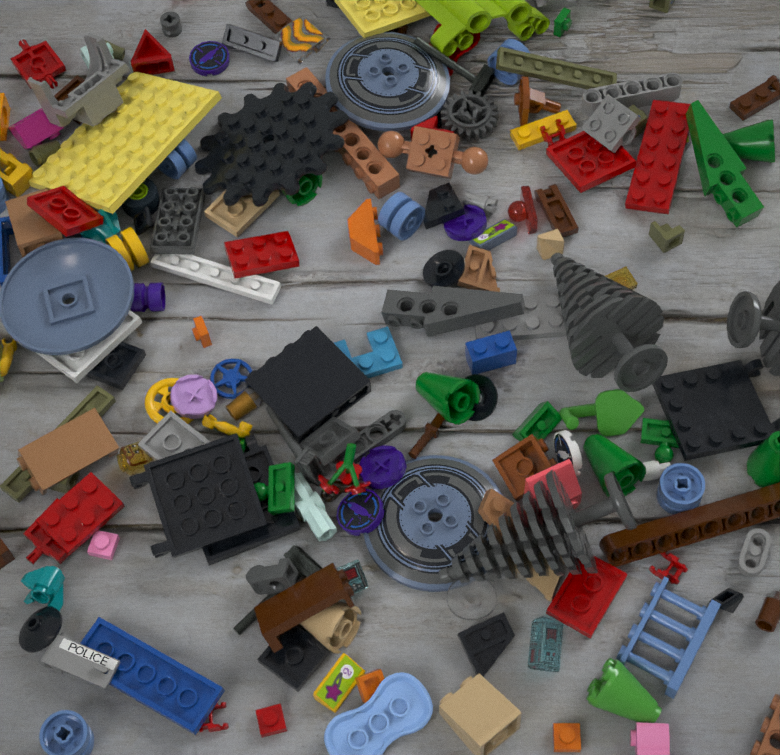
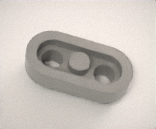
(754, 554)

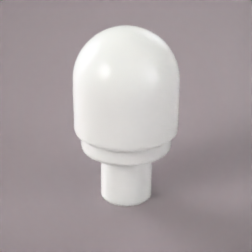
(654, 470)

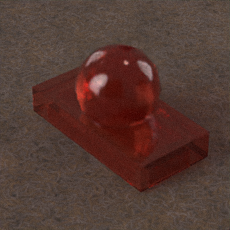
(524, 210)

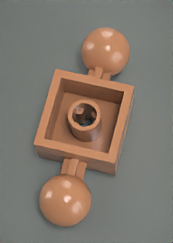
(473, 160)

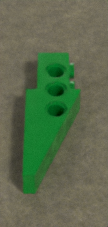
(713, 149)

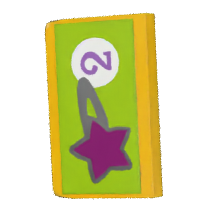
(338, 683)

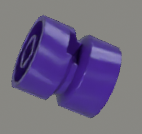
(149, 297)

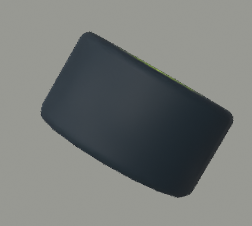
(143, 196)

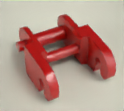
(560, 133)
(674, 562)
(215, 727)

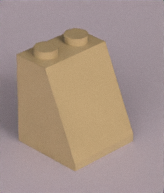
(480, 715)

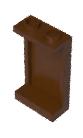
(302, 602)

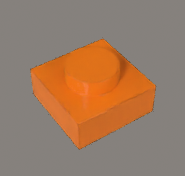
(200, 332)
(368, 683)
(566, 737)

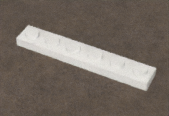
(217, 276)

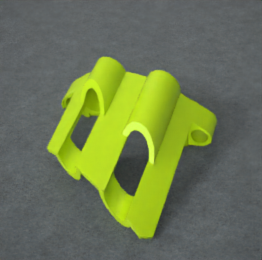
(474, 16)

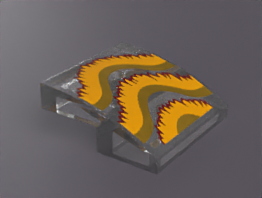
(301, 38)

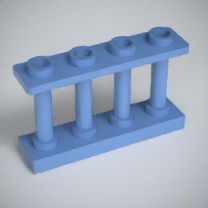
(693, 635)

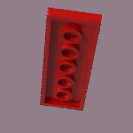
(659, 158)

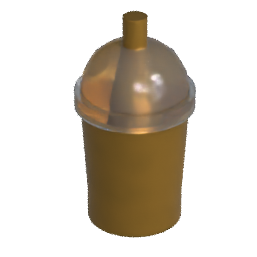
(243, 404)

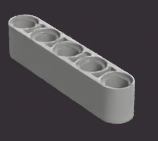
(634, 92)

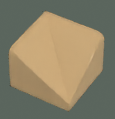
(550, 243)

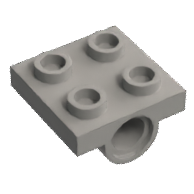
(612, 124)

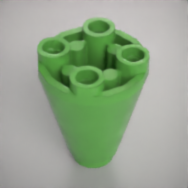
(622, 694)

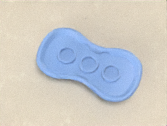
(394, 710)

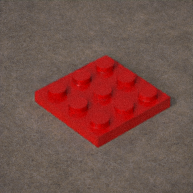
(588, 161)

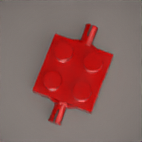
(38, 62)
(43, 543)

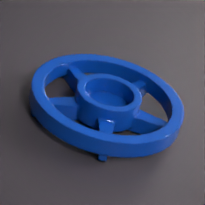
(231, 377)

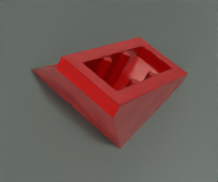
(151, 57)

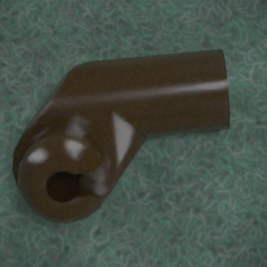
(331, 497)

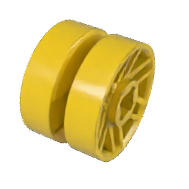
(129, 248)

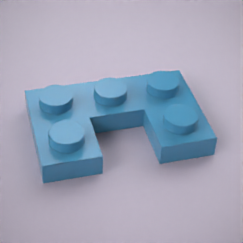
(383, 357)

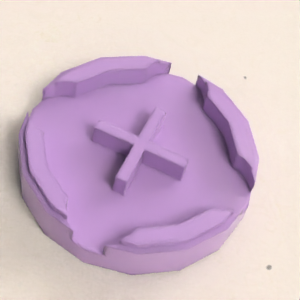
(193, 396)

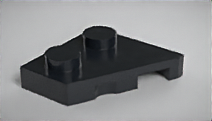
(442, 206)
(486, 642)

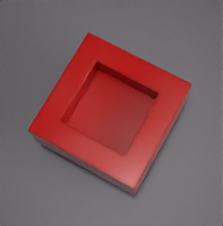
(271, 720)

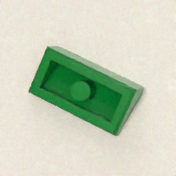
(539, 422)

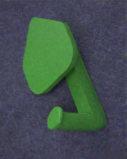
(613, 410)

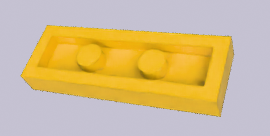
(530, 133)

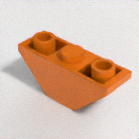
(364, 232)

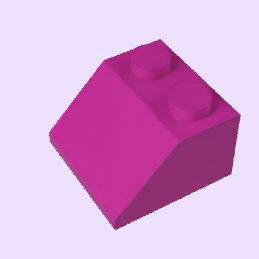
(34, 129)

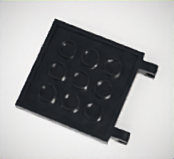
(715, 409)
(202, 496)
(279, 525)

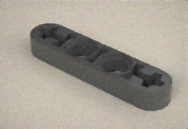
(370, 443)

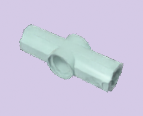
(312, 509)

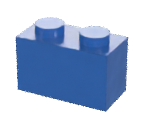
(490, 352)

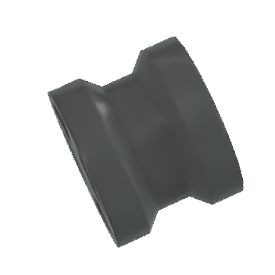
(170, 24)

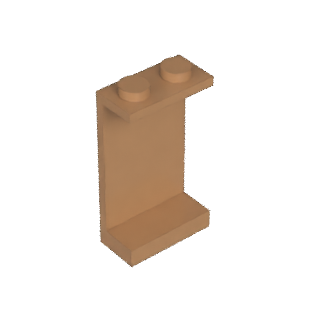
(28, 226)
(66, 450)

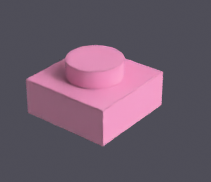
(103, 545)

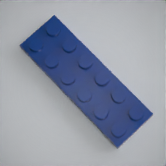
(155, 677)

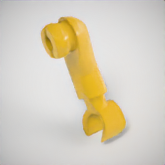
(227, 428)

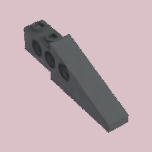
(468, 305)

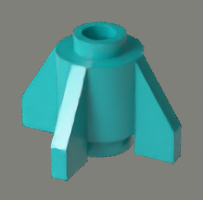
(107, 229)
(45, 586)

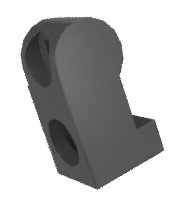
(272, 578)

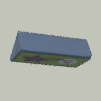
(495, 235)

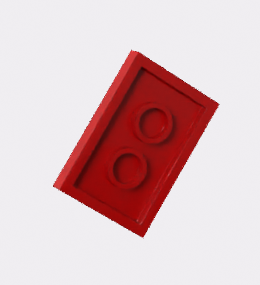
(65, 211)
(261, 254)
(80, 513)
(587, 597)

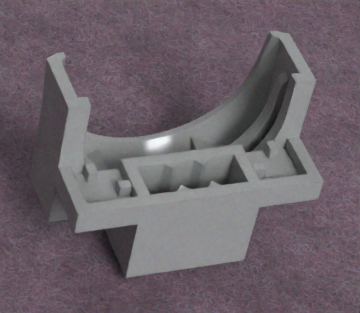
(92, 98)

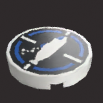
(567, 449)

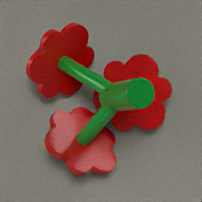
(346, 472)

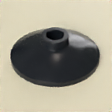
(444, 268)
(489, 397)
(40, 629)

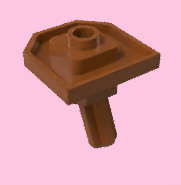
(532, 101)

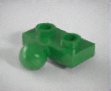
(660, 434)
(280, 488)

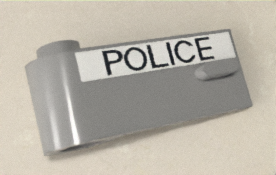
(79, 661)

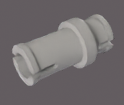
(480, 201)

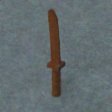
(431, 430)

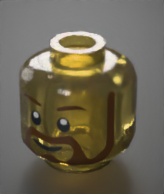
(132, 459)

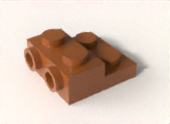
(521, 462)

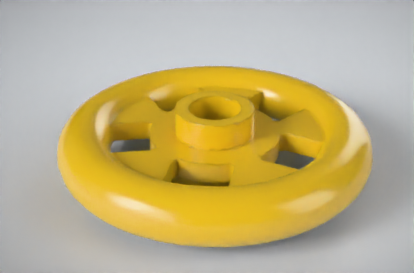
(153, 407)

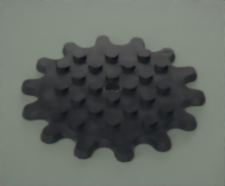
(300, 137)

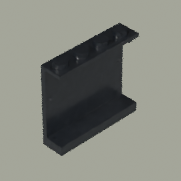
(309, 383)

